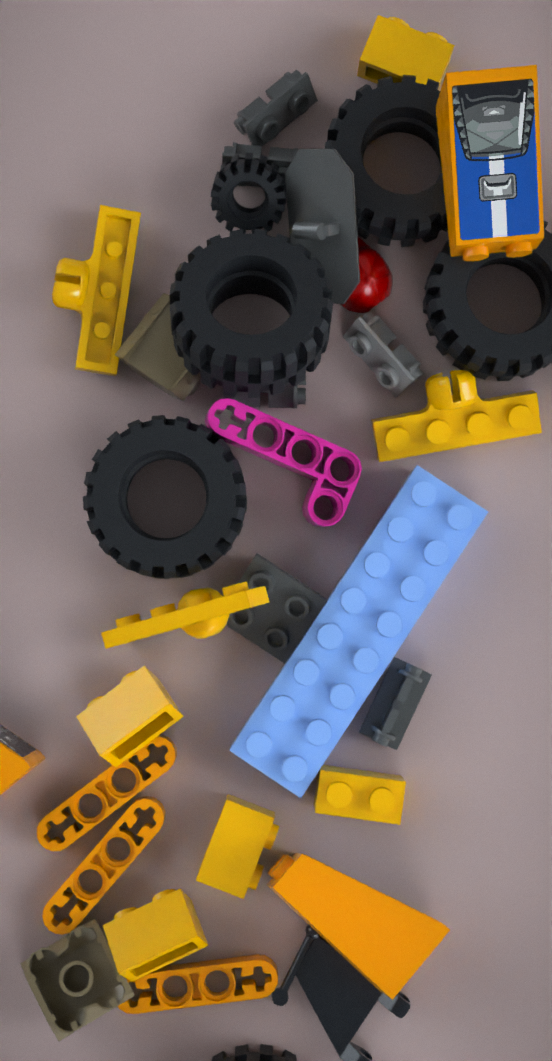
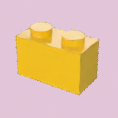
(401, 50)
(129, 716)
(359, 794)
(236, 847)
(154, 934)

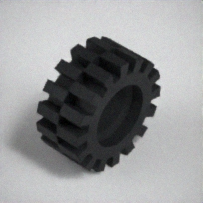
(249, 170)

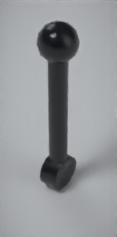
(280, 994)

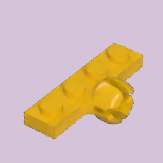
(100, 289)
(455, 419)
(198, 613)

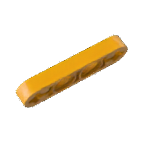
(108, 794)
(105, 865)
(197, 992)

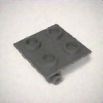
(282, 621)

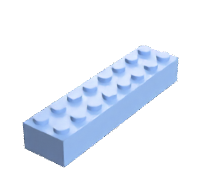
(358, 631)

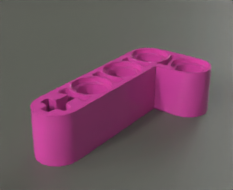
(280, 454)

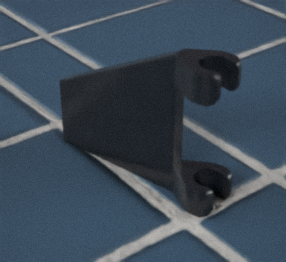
(342, 997)

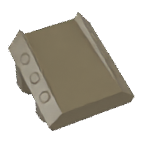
(153, 355)
(76, 979)

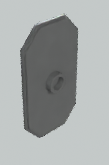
(324, 216)

